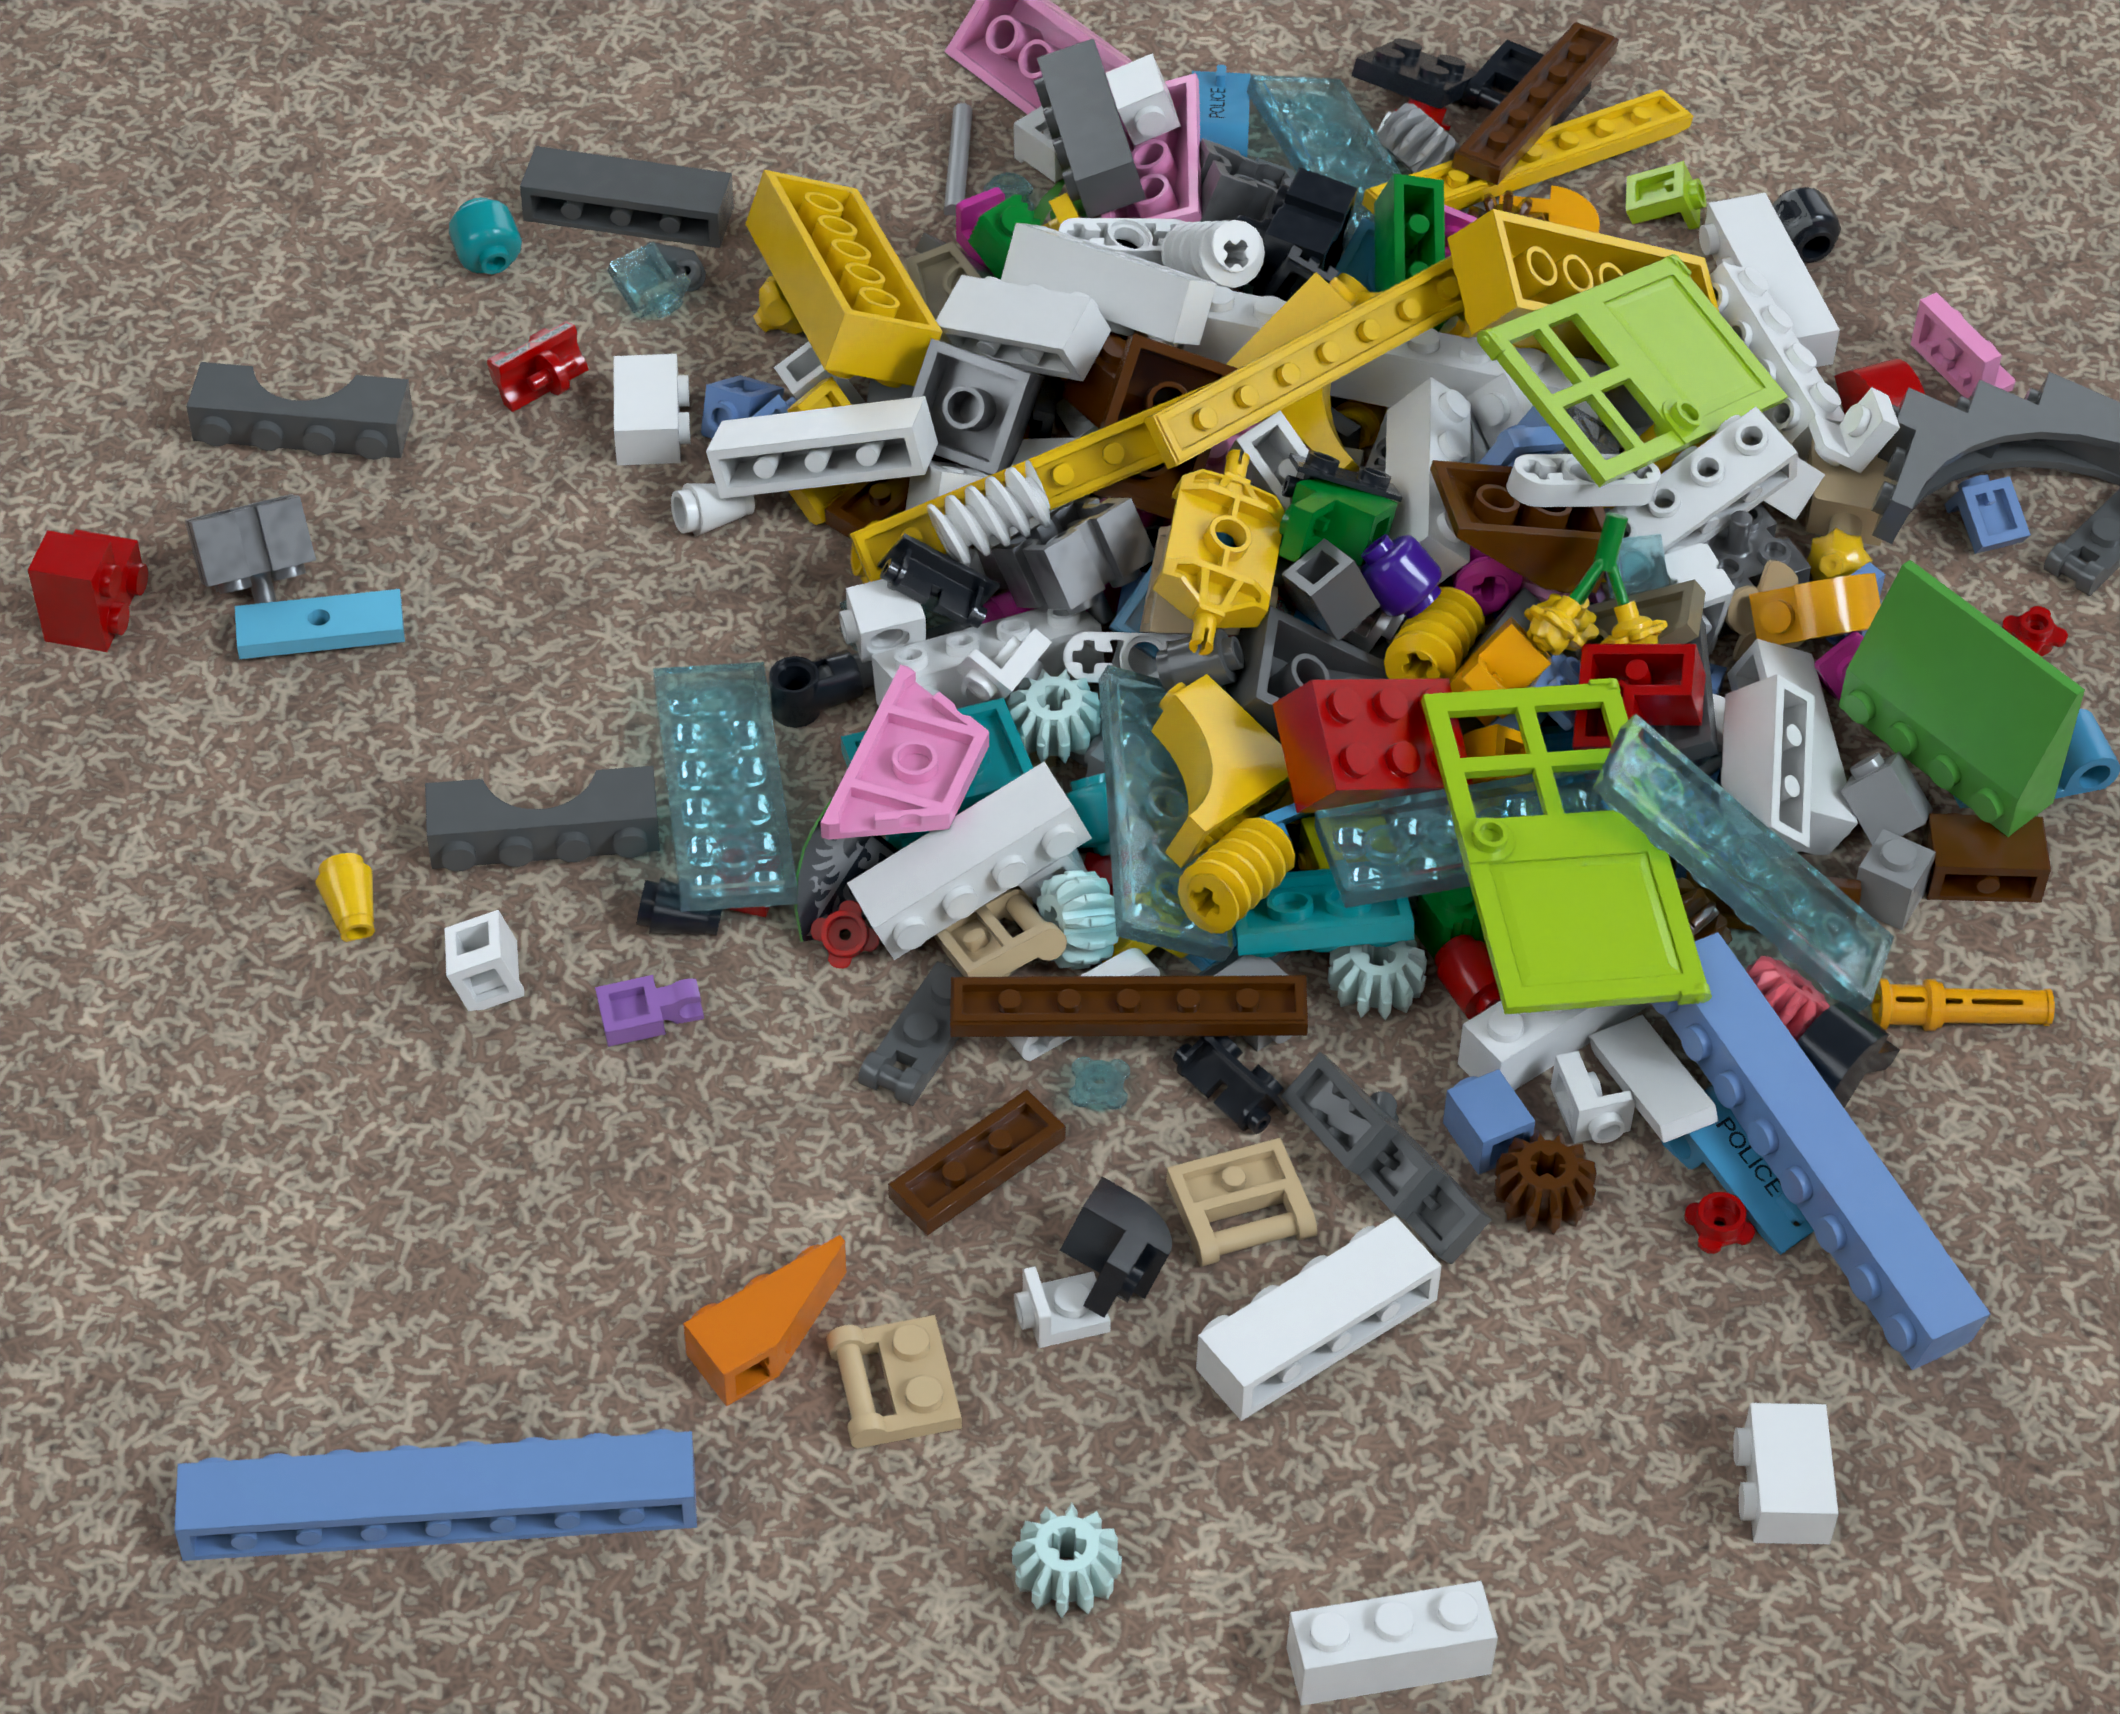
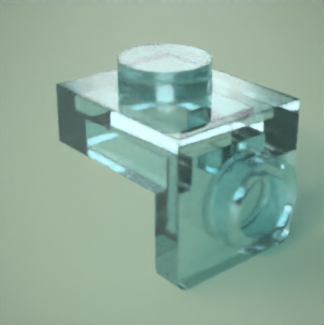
(648, 282)

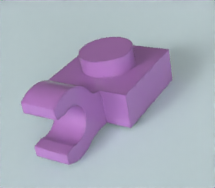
(637, 1008)

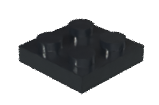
(1414, 74)

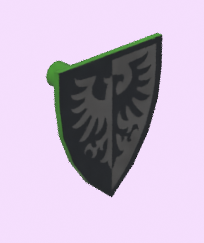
(826, 870)

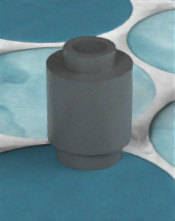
(1182, 665)

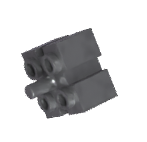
(1238, 184)
(252, 546)
(1747, 547)
(1076, 557)

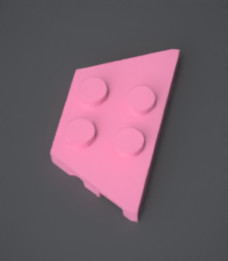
(908, 766)

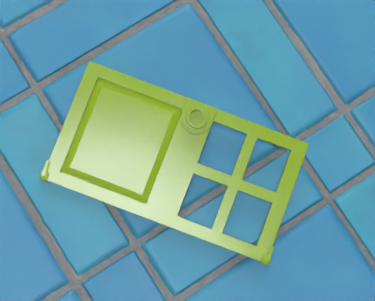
(1660, 345)
(1565, 901)

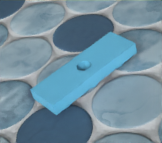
(319, 624)

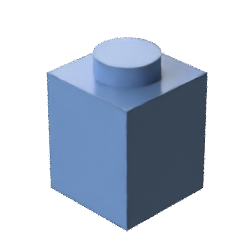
(1485, 1118)

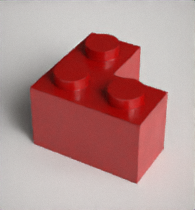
(86, 587)
(1655, 681)

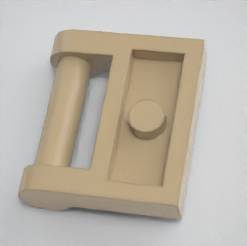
(984, 947)
(1236, 1185)
(914, 1376)

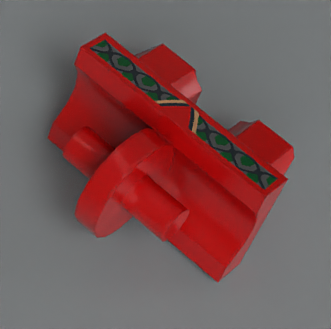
(538, 366)

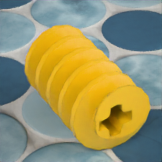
(1436, 638)
(1235, 874)

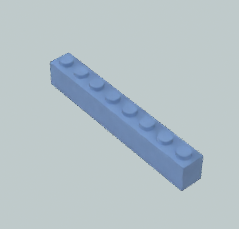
(1825, 1163)
(435, 1495)

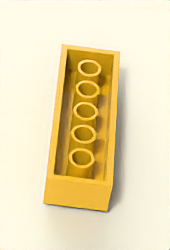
(1525, 263)
(841, 279)

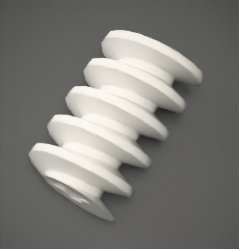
(1215, 251)
(991, 513)

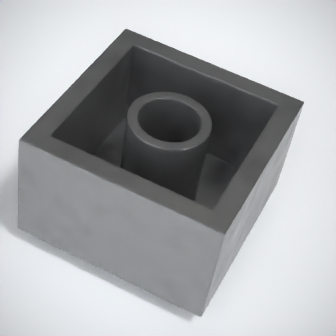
(976, 405)

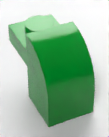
(1338, 514)

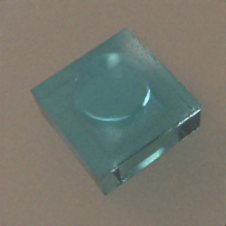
(1641, 564)

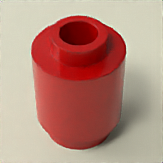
(1467, 974)

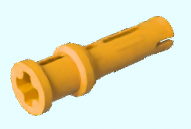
(1934, 1005)

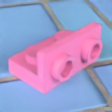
(1956, 348)

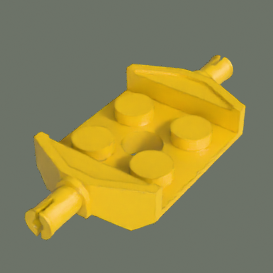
(1201, 574)

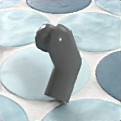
(684, 261)

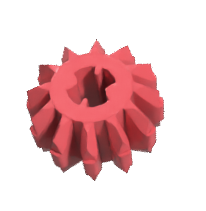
(1788, 994)

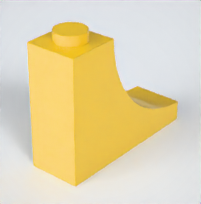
(1305, 310)
(1225, 761)

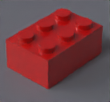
(1359, 741)

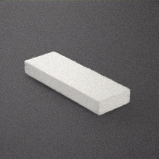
(1658, 1080)

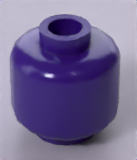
(1401, 575)

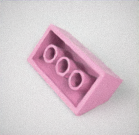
(1005, 37)
(1170, 162)

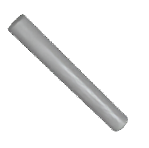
(958, 157)

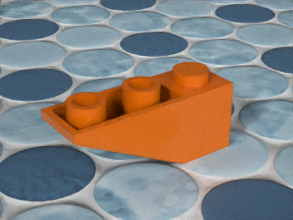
(760, 1327)

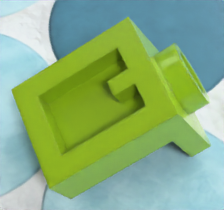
(1663, 193)

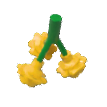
(1568, 624)

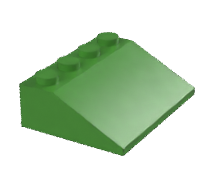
(1963, 700)

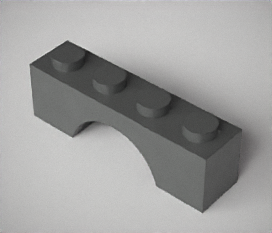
(361, 419)
(1326, 588)
(477, 828)

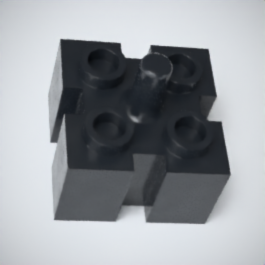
(1307, 215)

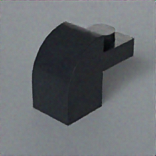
(1845, 1048)
(1120, 1241)

